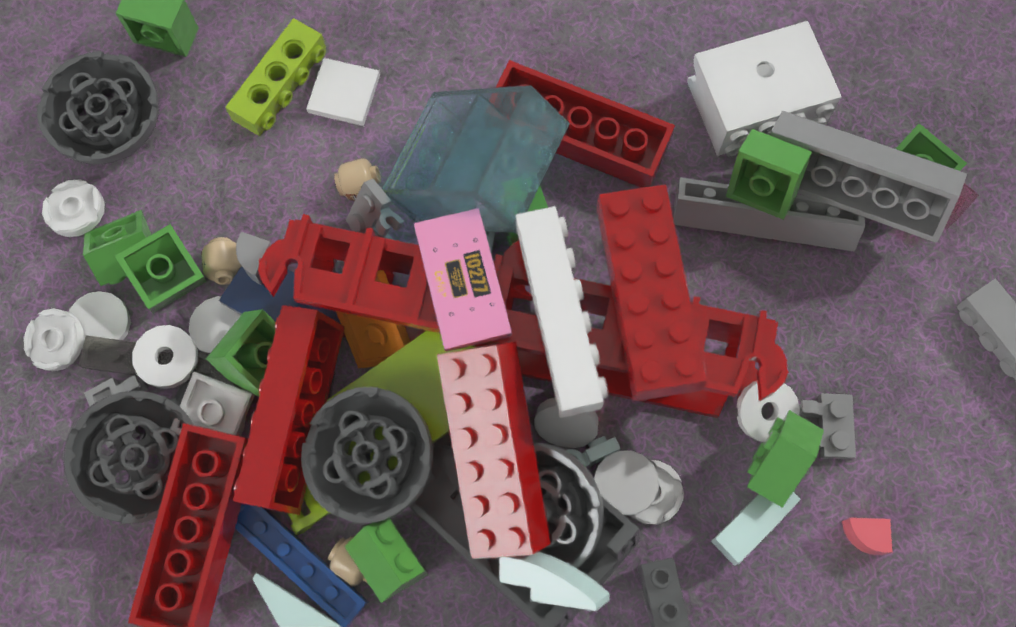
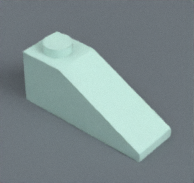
(289, 609)

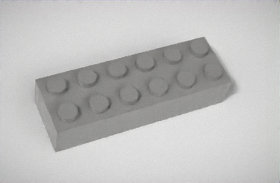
(873, 178)

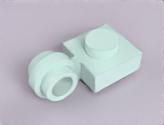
(597, 451)

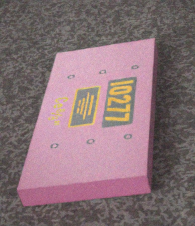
(462, 280)

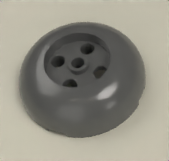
(82, 84)
(93, 474)
(335, 474)
(580, 523)

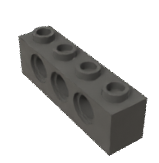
(663, 594)

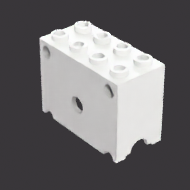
(756, 79)

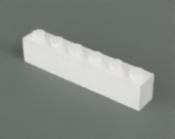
(559, 312)

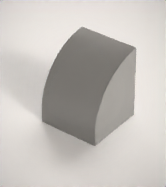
(248, 251)

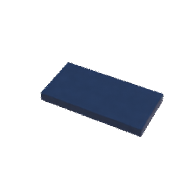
(247, 295)

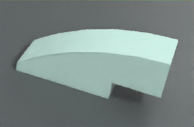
(751, 527)
(553, 581)

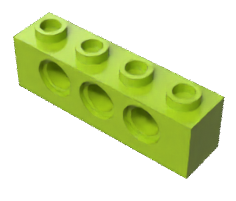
(277, 62)

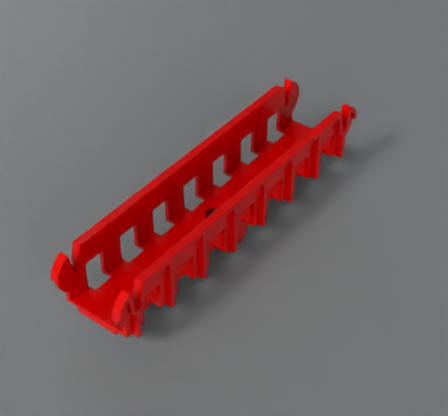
(357, 293)

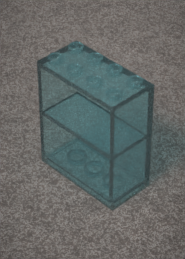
(477, 153)

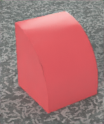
(869, 534)

